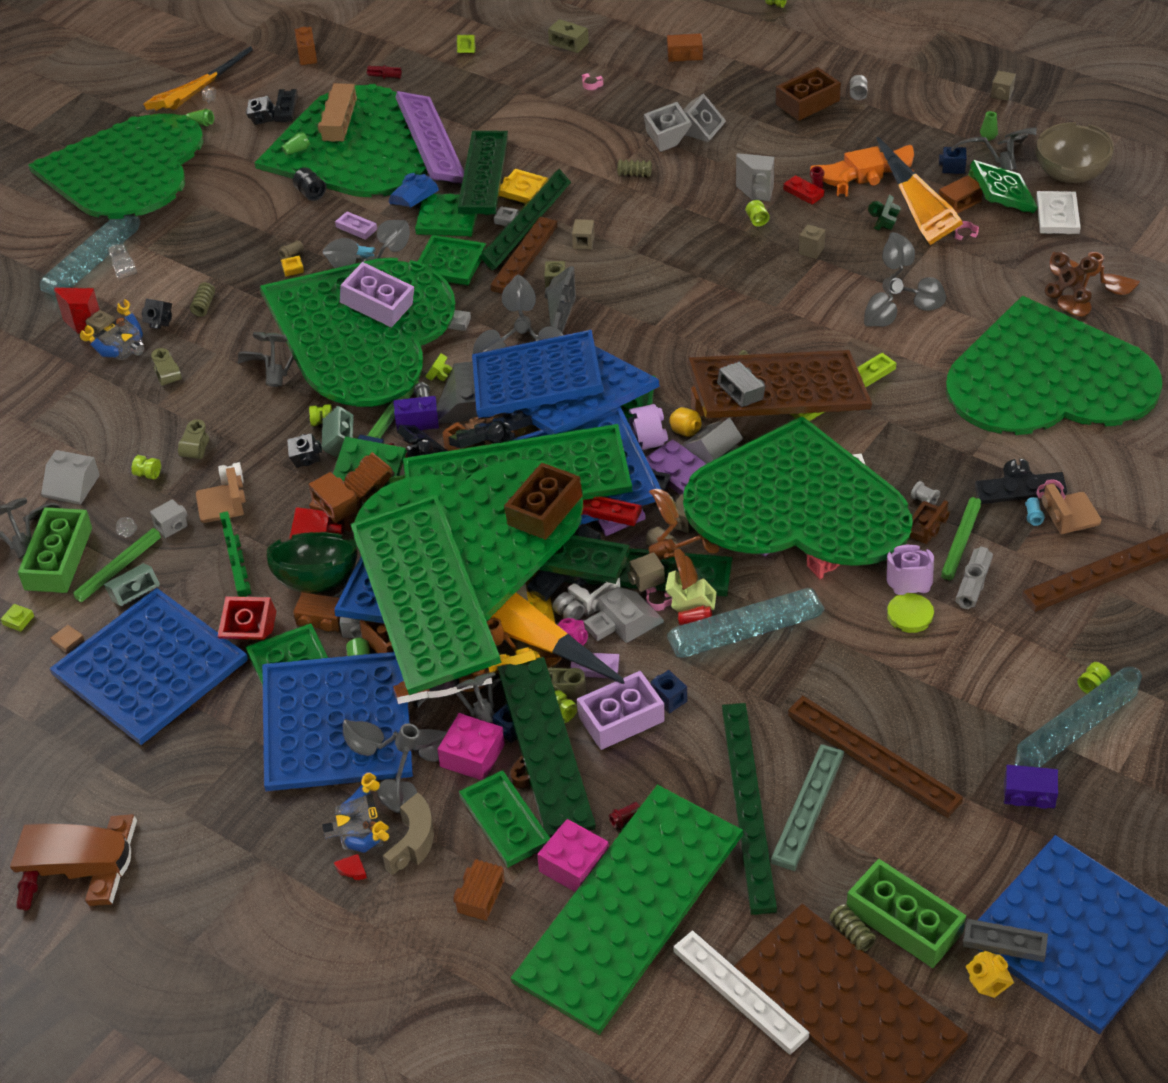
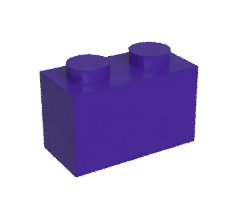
(417, 411)
(1031, 786)

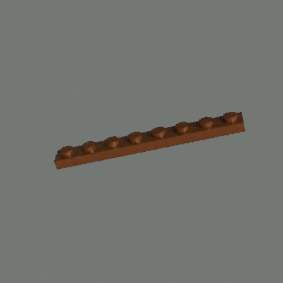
(1097, 573)
(875, 756)

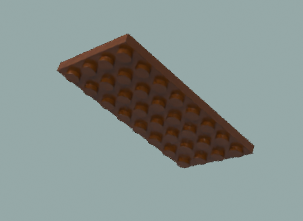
(792, 381)
(850, 1002)

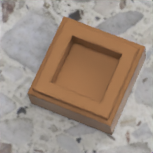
(67, 639)

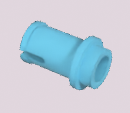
(362, 251)
(1035, 515)

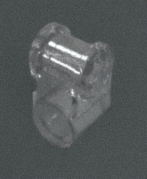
(121, 261)

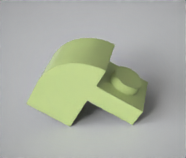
(696, 595)

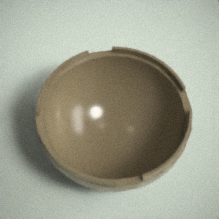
(1074, 152)

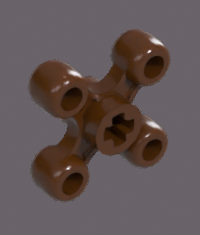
(1068, 271)

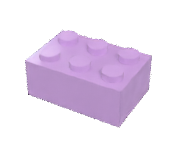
(376, 294)
(620, 710)

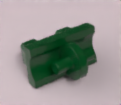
(885, 213)

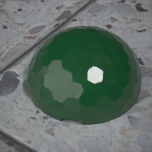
(312, 561)

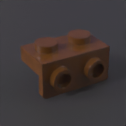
(928, 521)

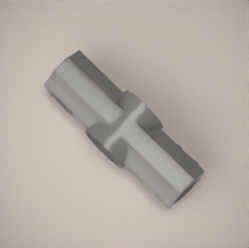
(974, 578)

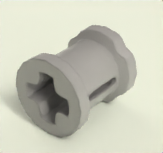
(924, 493)

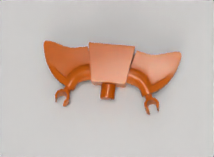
(863, 167)

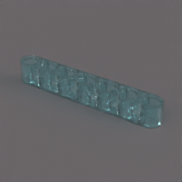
(89, 254)
(745, 622)
(1079, 718)

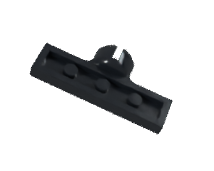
(496, 431)
(421, 441)
(1017, 483)
(548, 582)

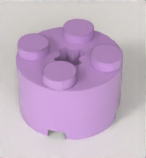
(647, 426)
(910, 569)

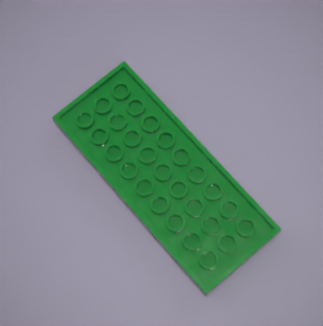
(589, 453)
(425, 595)
(627, 909)

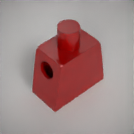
(313, 520)

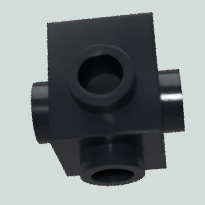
(260, 110)
(157, 313)
(304, 450)

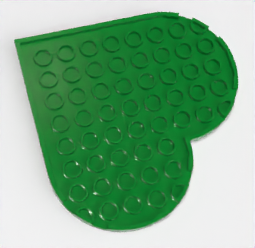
(369, 160)
(125, 167)
(348, 352)
(1048, 368)
(799, 493)
(493, 553)

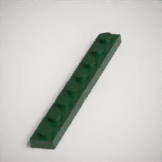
(525, 219)

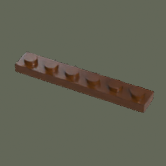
(525, 253)

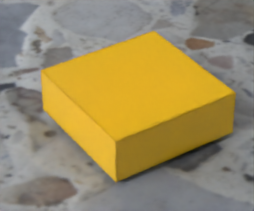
(292, 266)

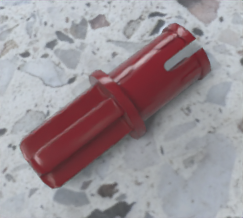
(389, 72)
(27, 887)

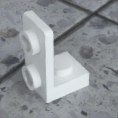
(591, 601)

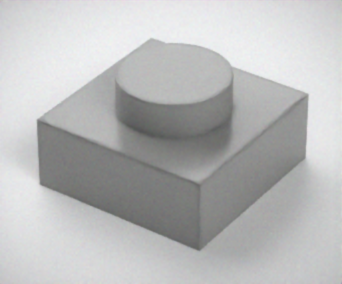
(505, 215)
(460, 320)
(599, 625)

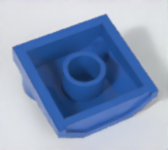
(413, 190)

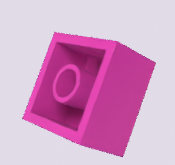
(471, 746)
(571, 855)

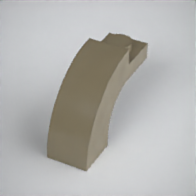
(417, 841)

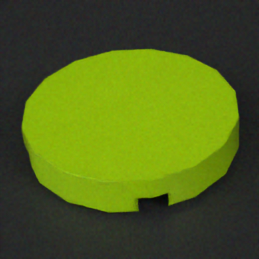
(910, 612)

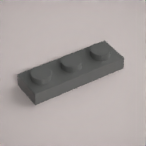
(1005, 940)

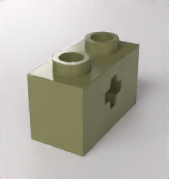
(568, 36)

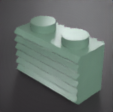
(335, 428)
(132, 584)

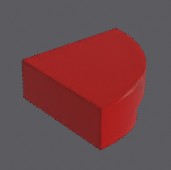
(351, 867)

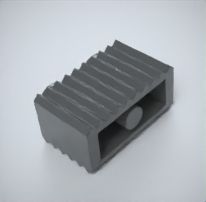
(741, 384)

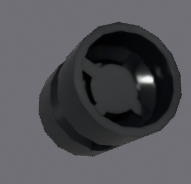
(309, 184)

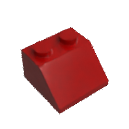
(76, 306)
(247, 618)

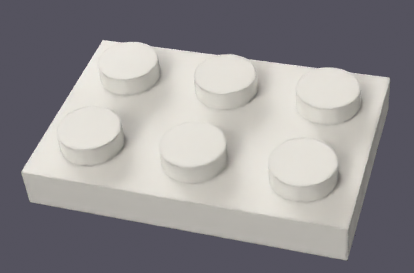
(1058, 212)

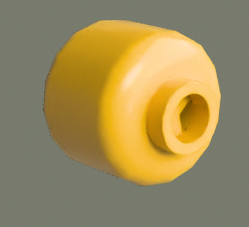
(685, 422)

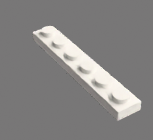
(741, 992)

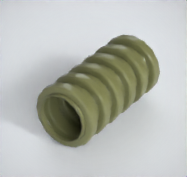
(634, 168)
(202, 299)
(852, 927)

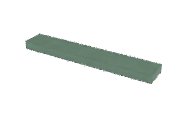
(807, 807)

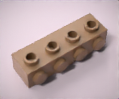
(337, 112)

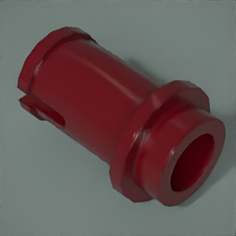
(817, 175)
(622, 816)

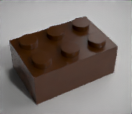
(808, 93)
(543, 501)

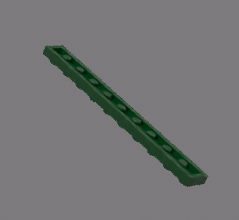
(749, 810)

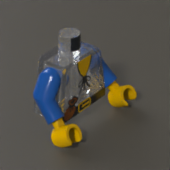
(119, 338)
(358, 819)

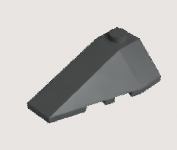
(561, 297)
(458, 396)

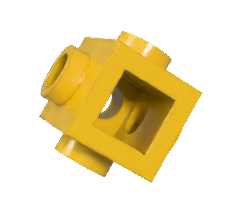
(989, 974)

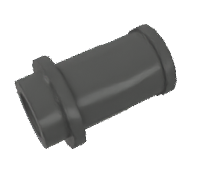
(421, 389)

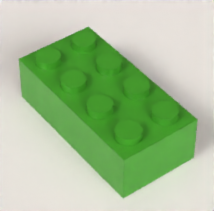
(55, 550)
(906, 913)

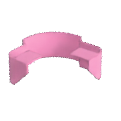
(592, 86)
(966, 224)
(1057, 483)
(657, 607)

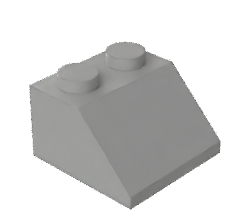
(704, 118)
(667, 125)
(755, 176)
(714, 440)
(69, 477)
(629, 613)

